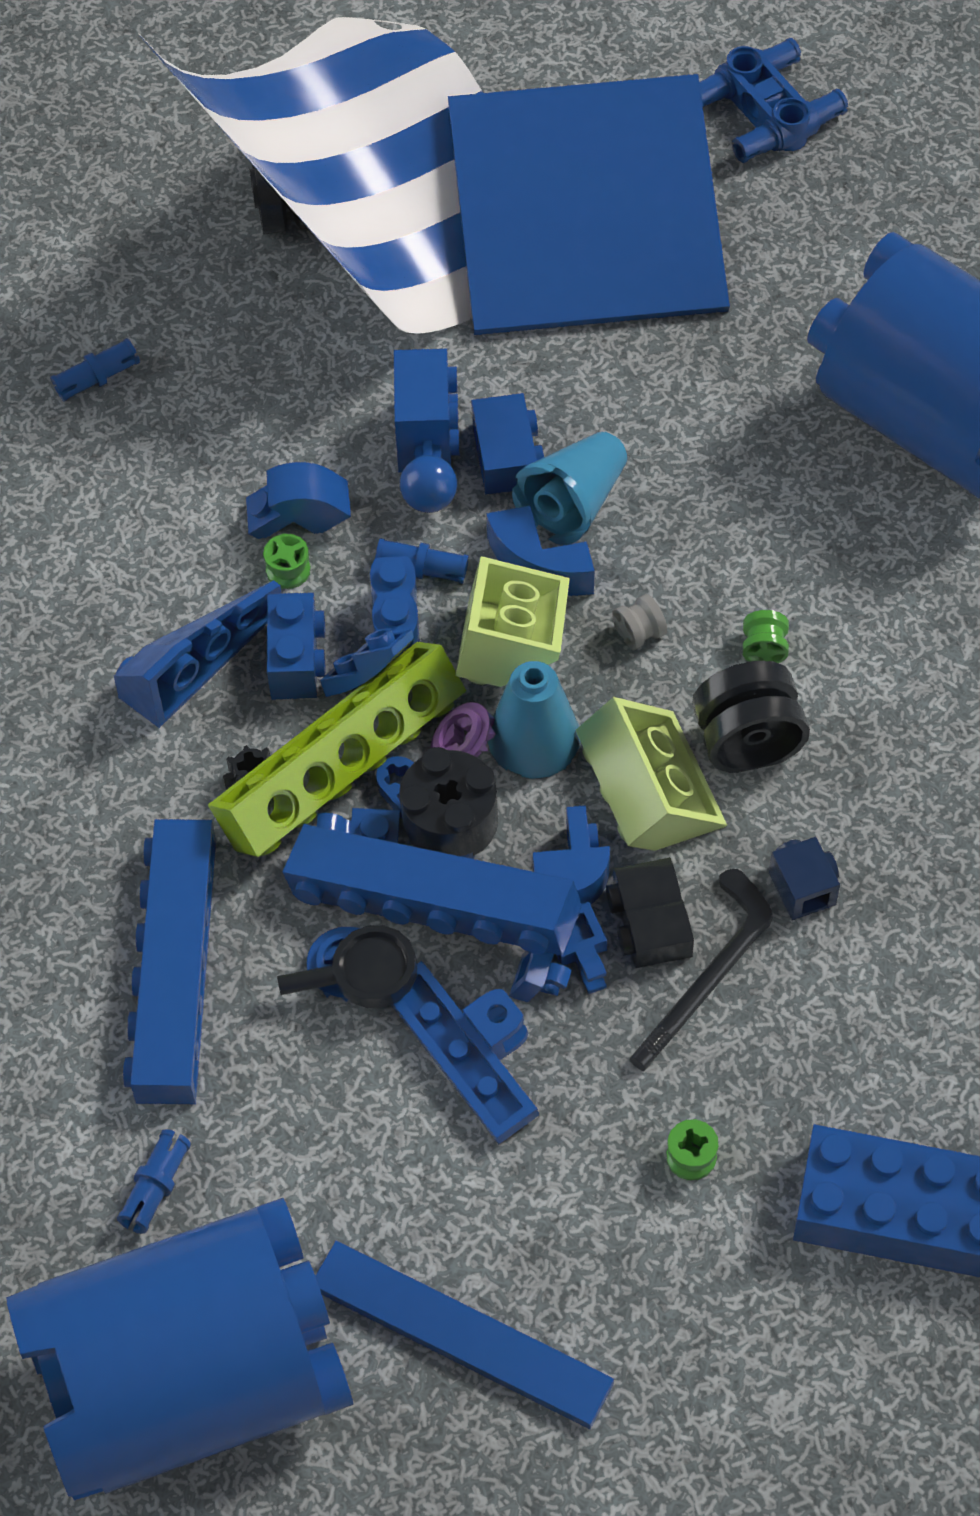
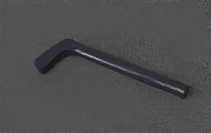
(758, 920)

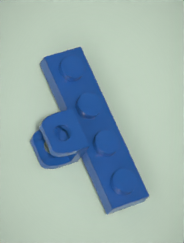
(471, 1049)

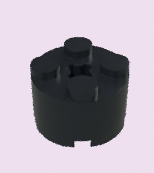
(449, 802)

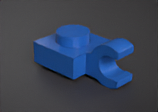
(365, 822)
(583, 948)

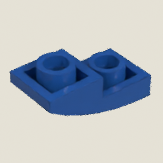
(367, 662)

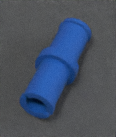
(95, 369)
(427, 560)
(153, 1181)

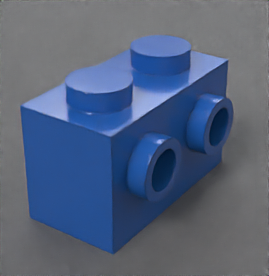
(292, 645)

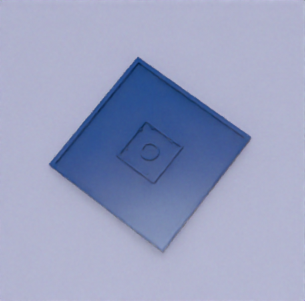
(587, 204)

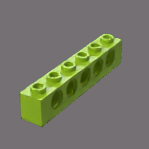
(244, 805)

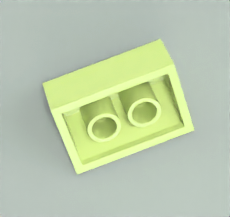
(511, 620)
(648, 775)

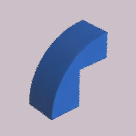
(516, 541)

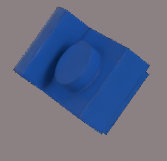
(301, 495)
(582, 861)

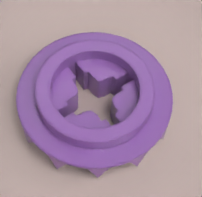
(469, 717)

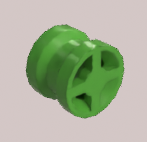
(289, 550)
(765, 636)
(692, 1162)

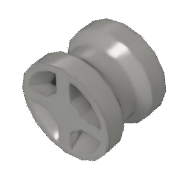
(639, 621)

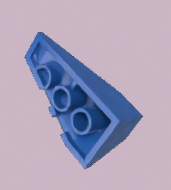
(183, 661)

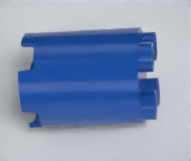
(909, 356)
(179, 1350)

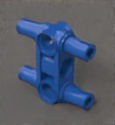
(769, 100)

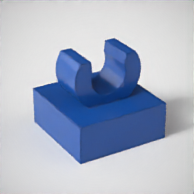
(538, 974)

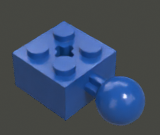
(426, 427)

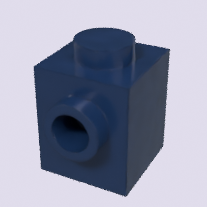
(804, 877)

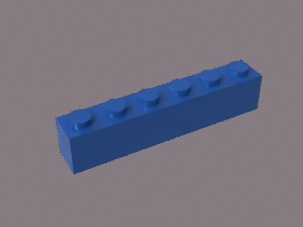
(433, 889)
(173, 962)

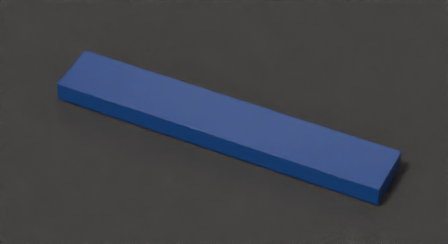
(464, 1335)

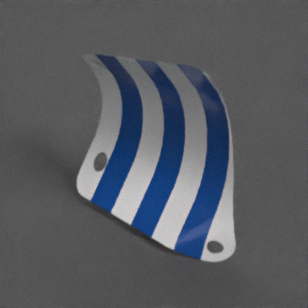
(363, 155)

